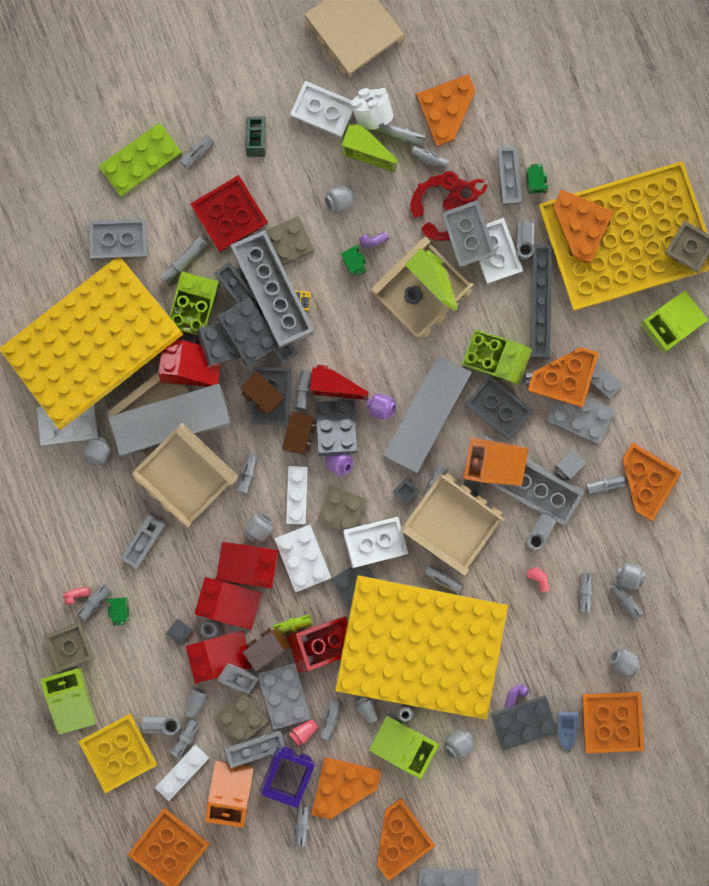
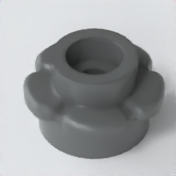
(418, 294)

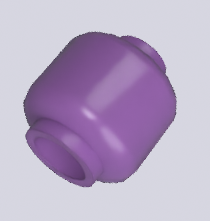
(381, 406)
(339, 464)

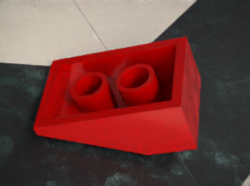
(186, 365)
(332, 384)
(247, 564)
(228, 603)
(318, 644)
(212, 655)

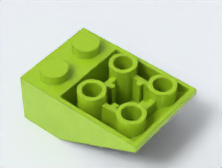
(193, 302)
(673, 321)
(497, 356)
(68, 701)
(404, 747)

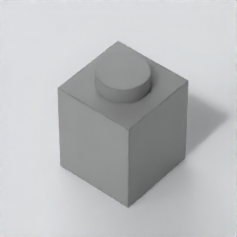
(569, 465)

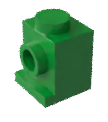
(536, 178)
(353, 261)
(118, 611)

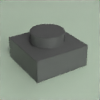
(475, 487)
(405, 491)
(179, 631)

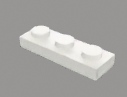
(297, 495)
(182, 772)

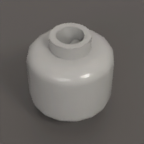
(339, 198)
(96, 451)
(259, 527)
(630, 576)
(624, 662)
(459, 744)

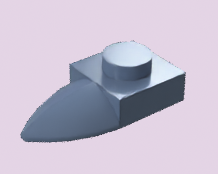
(567, 729)

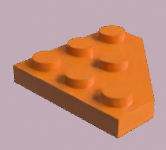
(446, 107)
(581, 224)
(566, 377)
(648, 480)
(342, 786)
(401, 840)

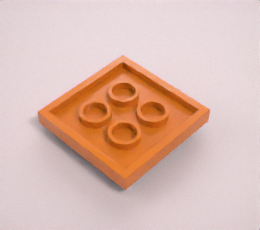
(613, 722)
(168, 848)

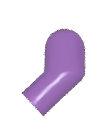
(374, 241)
(515, 692)

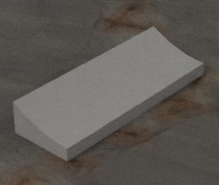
(272, 289)
(427, 414)
(153, 423)
(544, 491)

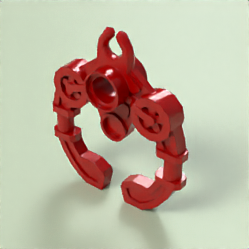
(450, 182)

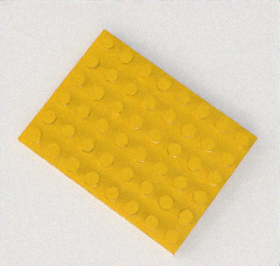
(632, 249)
(90, 342)
(421, 647)

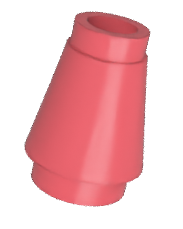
(303, 732)

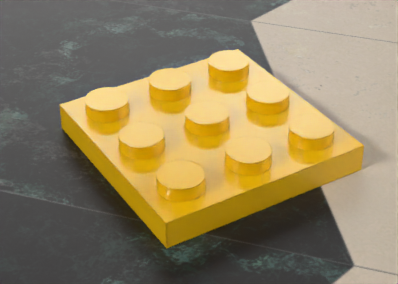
(118, 753)

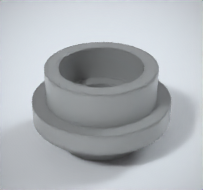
(202, 629)

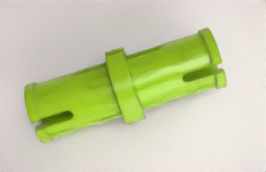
(294, 624)

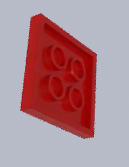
(229, 213)

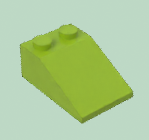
(366, 148)
(433, 275)

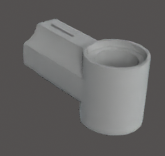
(525, 238)
(541, 531)
(159, 725)

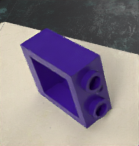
(280, 795)

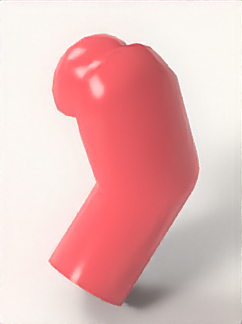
(539, 576)
(76, 593)

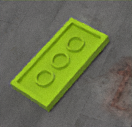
(140, 159)

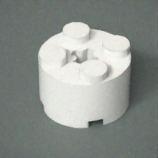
(372, 108)

